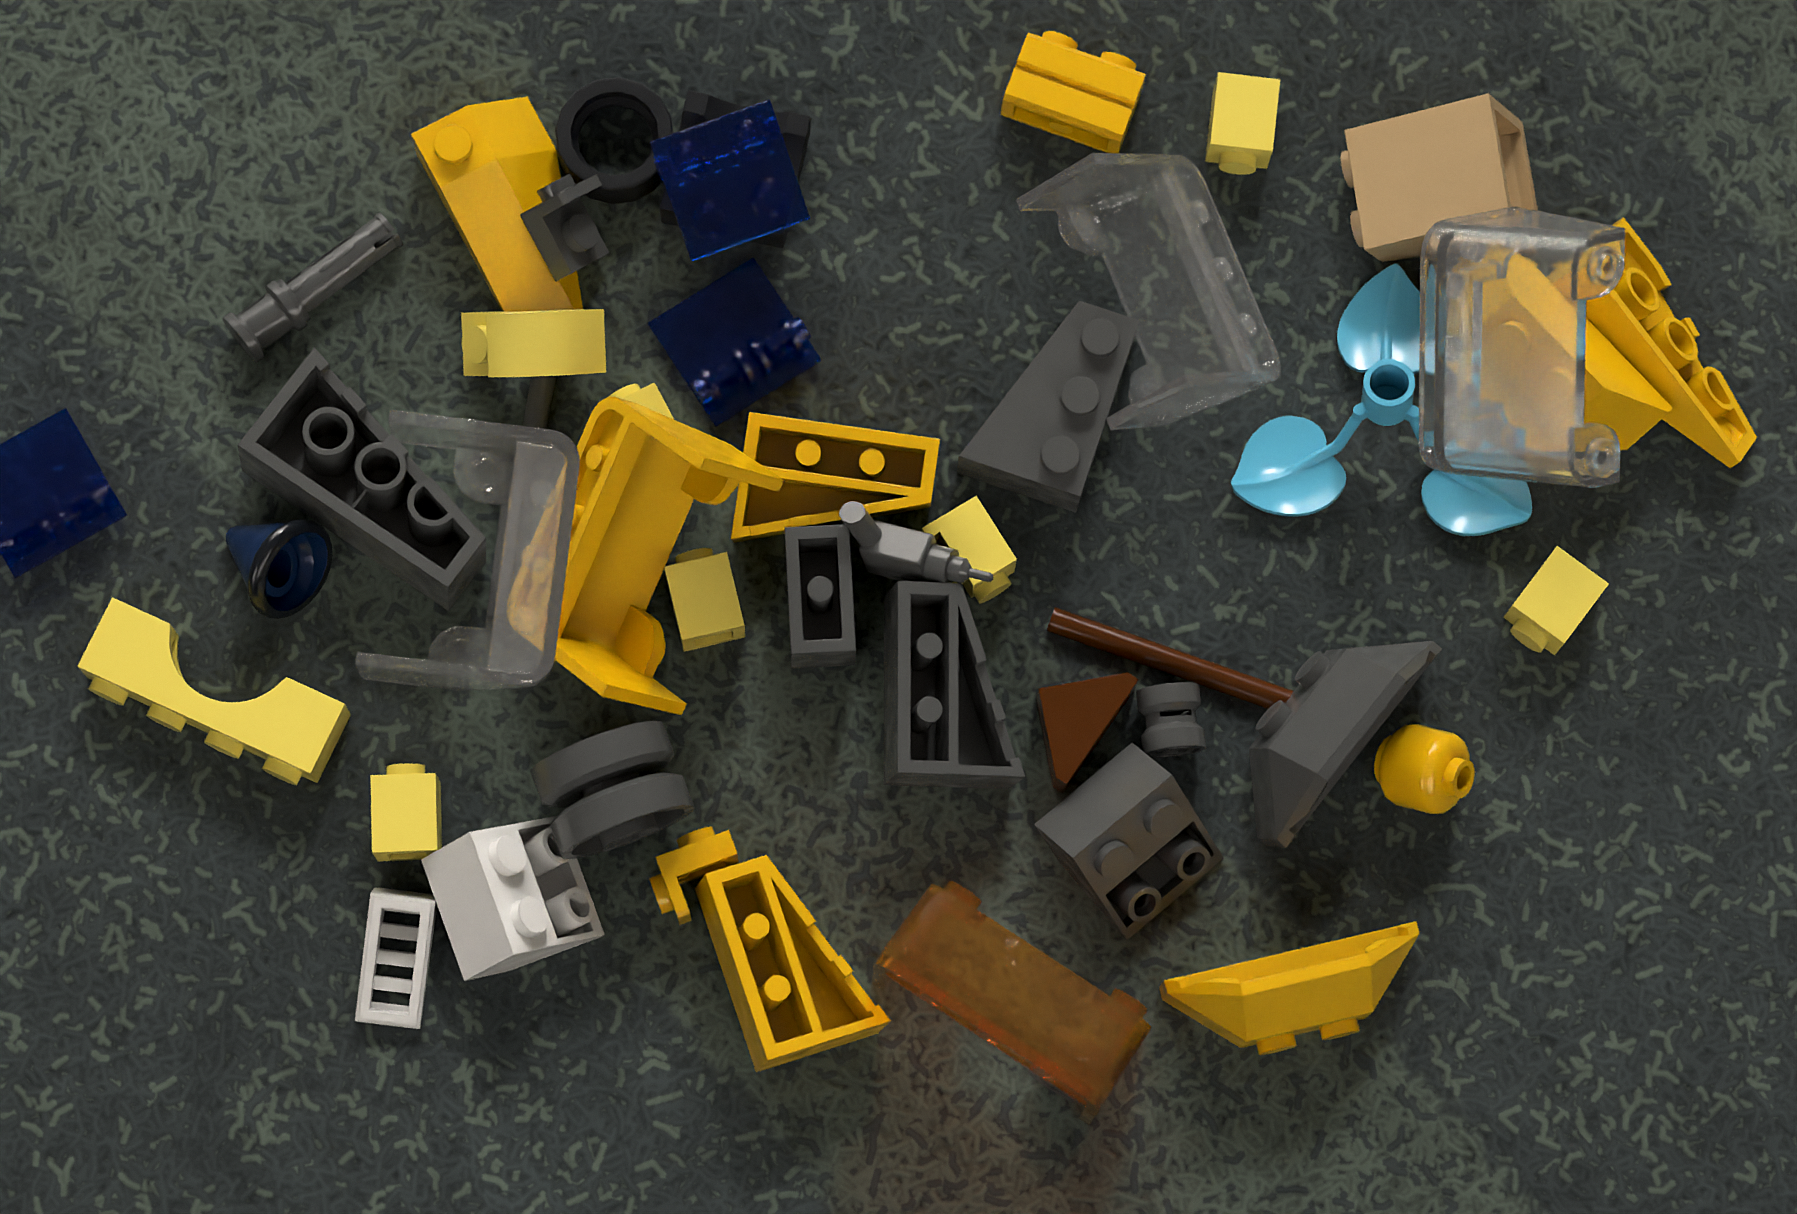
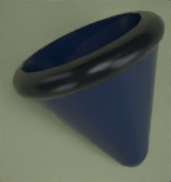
(304, 564)

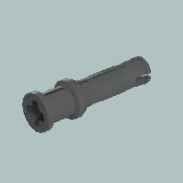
(288, 303)

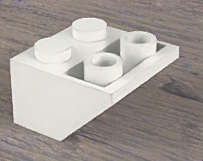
(510, 898)

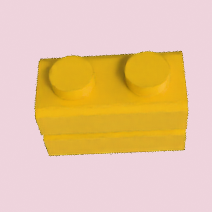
(1073, 91)

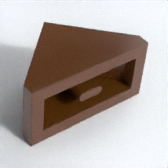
(1076, 719)

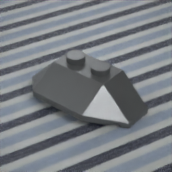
(1324, 728)

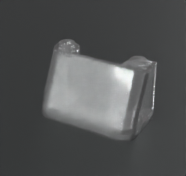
(1509, 346)

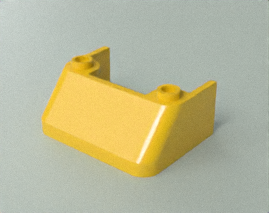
(628, 512)

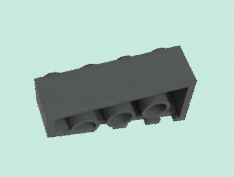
(356, 480)

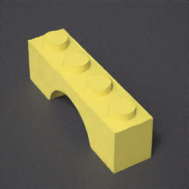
(139, 660)

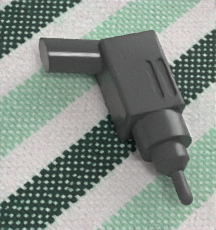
(905, 552)

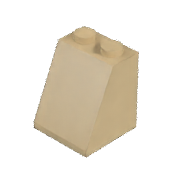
(1433, 169)

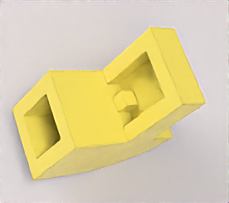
(533, 343)

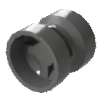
(1171, 719)

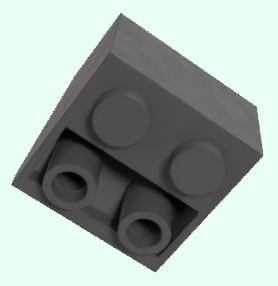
(1130, 840)

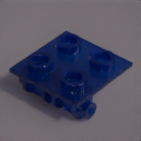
(729, 180)
(735, 342)
(50, 493)

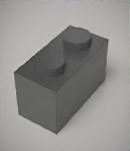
(820, 596)

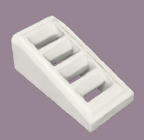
(404, 902)

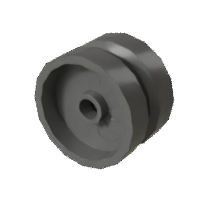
(612, 789)

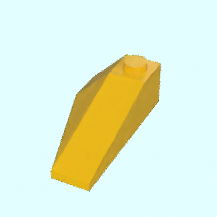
(1666, 355)

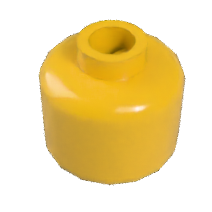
(1424, 768)

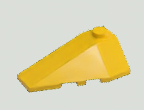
(487, 173)

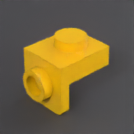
(697, 855)

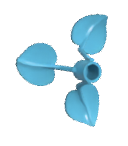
(1294, 472)

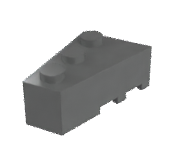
(1056, 412)
(938, 696)

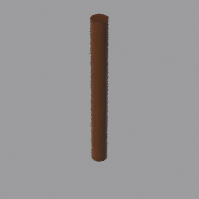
(1166, 659)

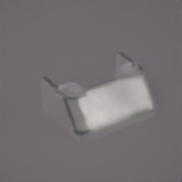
(1171, 273)
(536, 484)

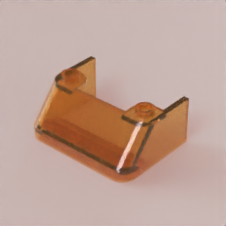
(1014, 996)

